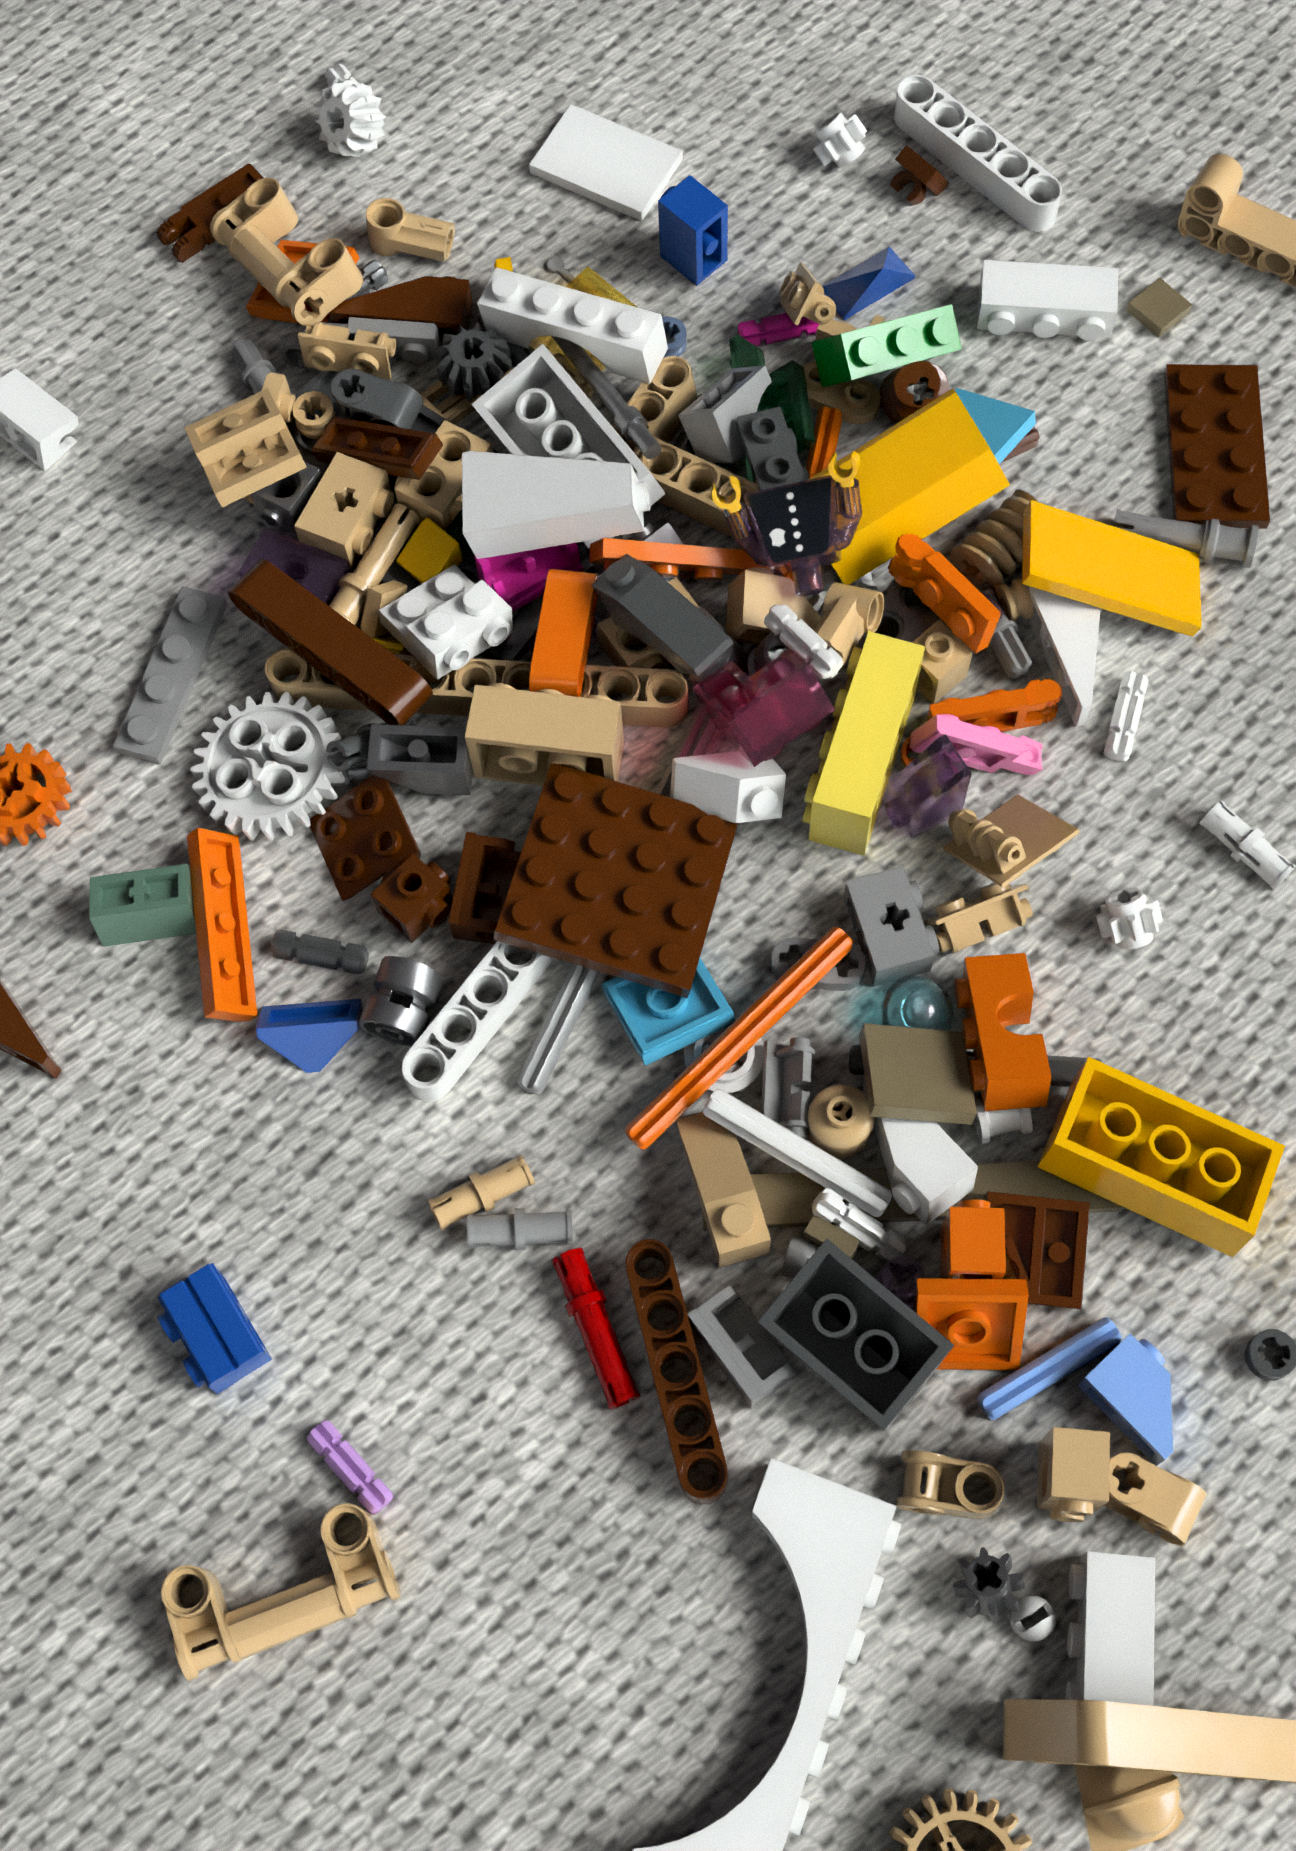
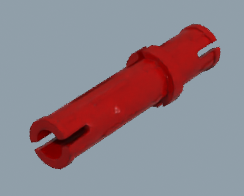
(595, 1327)

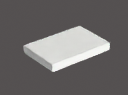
(606, 162)

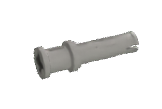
(1208, 539)

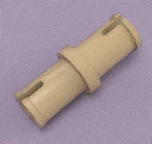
(481, 1192)

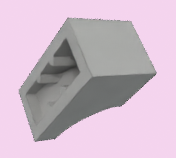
(713, 415)

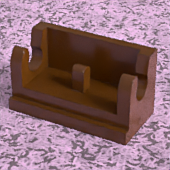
(481, 887)

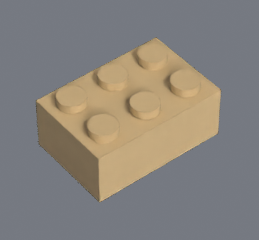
(521, 732)

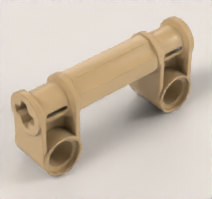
(261, 218)
(282, 1614)

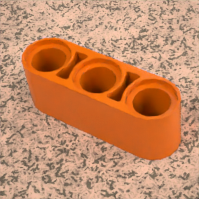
(564, 632)

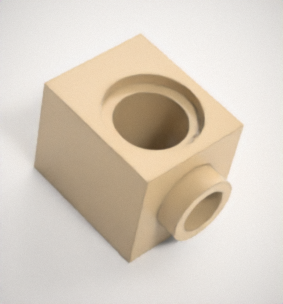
(944, 661)

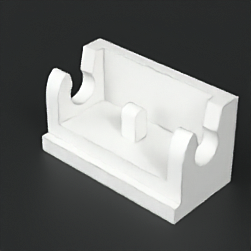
(34, 420)

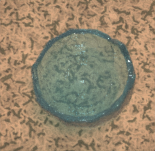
(913, 1003)

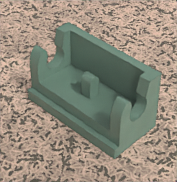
(142, 905)

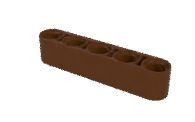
(330, 643)
(676, 1344)

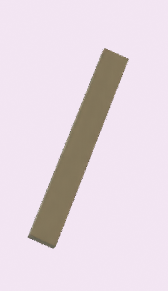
(789, 1196)

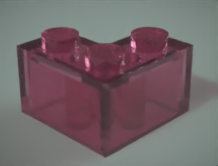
(765, 709)

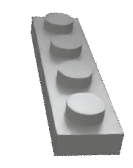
(170, 675)

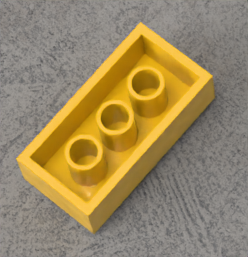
(1162, 1157)

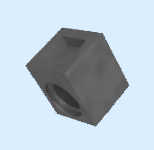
(284, 512)

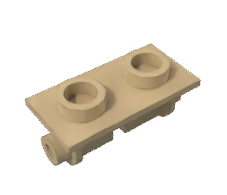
(805, 297)
(330, 350)
(960, 921)

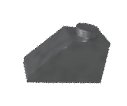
(421, 758)

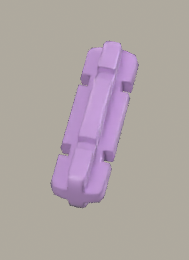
(349, 1467)

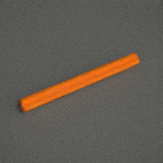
(738, 1038)

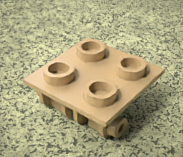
(1006, 839)

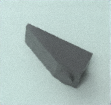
(660, 615)

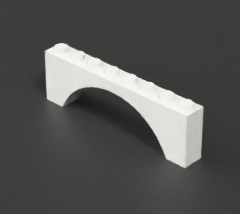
(831, 1551)

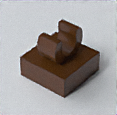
(917, 172)

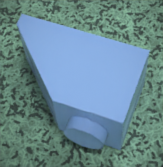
(1135, 1395)

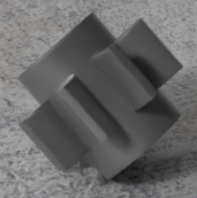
(990, 1600)

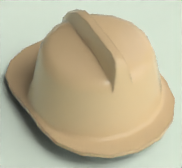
(1128, 1806)

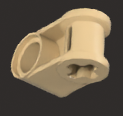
(945, 1485)
(1157, 1498)

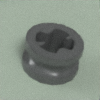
(1278, 1341)

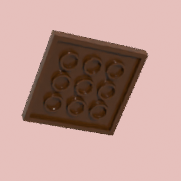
(616, 880)

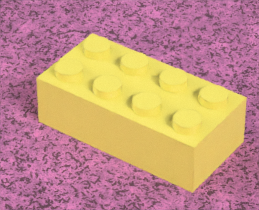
(863, 742)

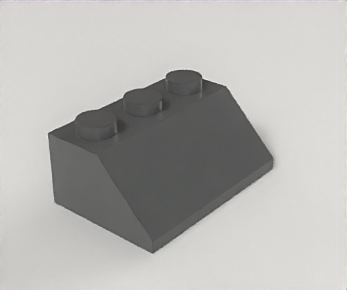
(856, 1334)

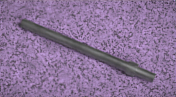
(627, 418)

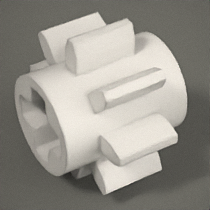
(839, 139)
(1129, 918)

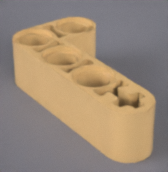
(1236, 224)

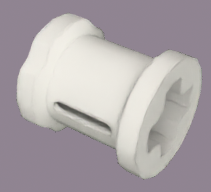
(1000, 1122)

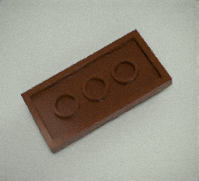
(1216, 445)

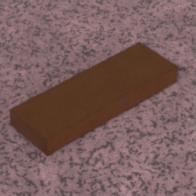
(391, 448)

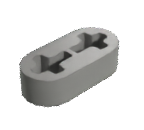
(831, 980)

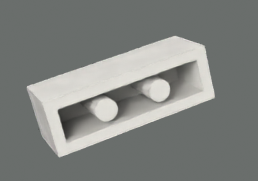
(1047, 299)
(1113, 1628)

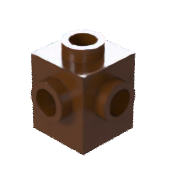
(413, 896)

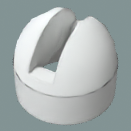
(1028, 1606)

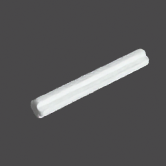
(797, 1153)

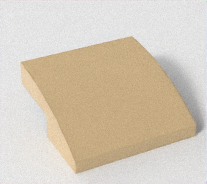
(245, 447)

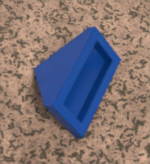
(867, 282)
(309, 1031)

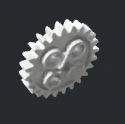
(267, 766)

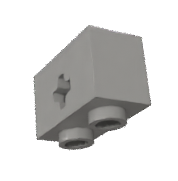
(886, 951)

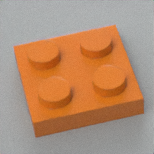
(978, 1318)

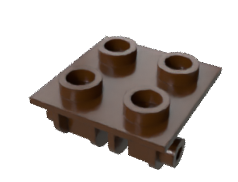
(363, 836)

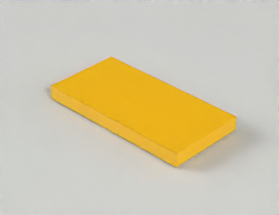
(1111, 568)

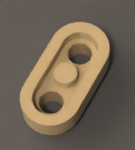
(841, 394)

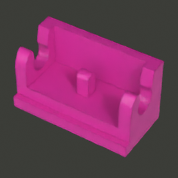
(523, 575)

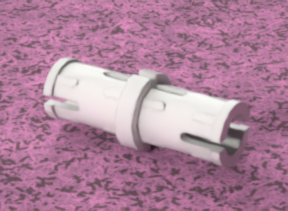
(1247, 844)

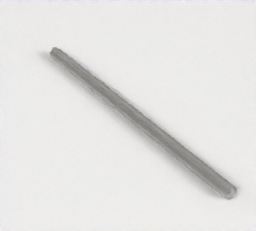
(580, 979)

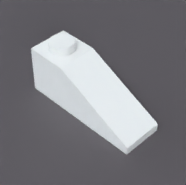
(1069, 643)
(923, 1166)

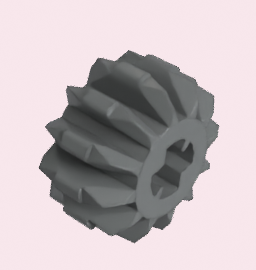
(472, 361)

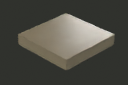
(917, 1074)

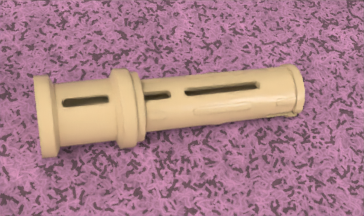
(374, 564)

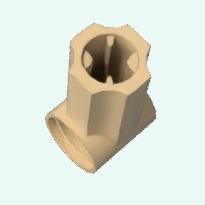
(397, 231)
(848, 615)

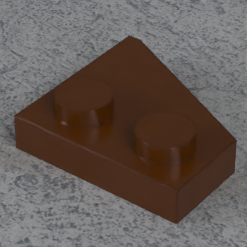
(1046, 1246)

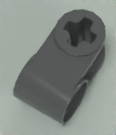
(377, 401)

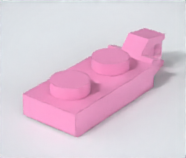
(981, 746)

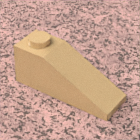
(724, 1190)

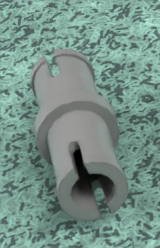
(519, 1229)

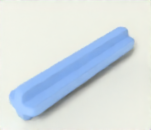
(1049, 1368)

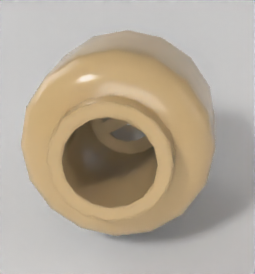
(841, 1137)

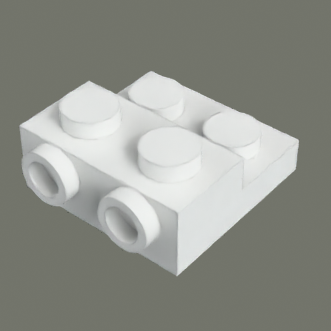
(448, 621)

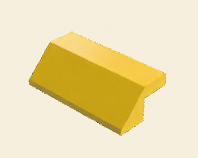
(917, 481)

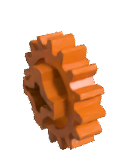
(23, 801)

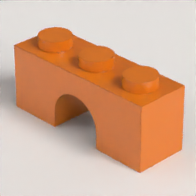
(1007, 1066)

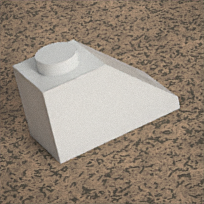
(729, 786)

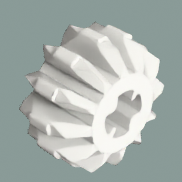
(349, 118)

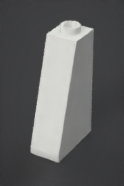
(546, 501)

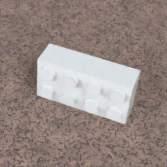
(548, 415)

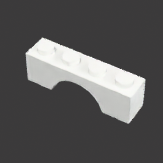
(619, 335)

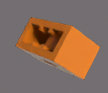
(973, 1242)

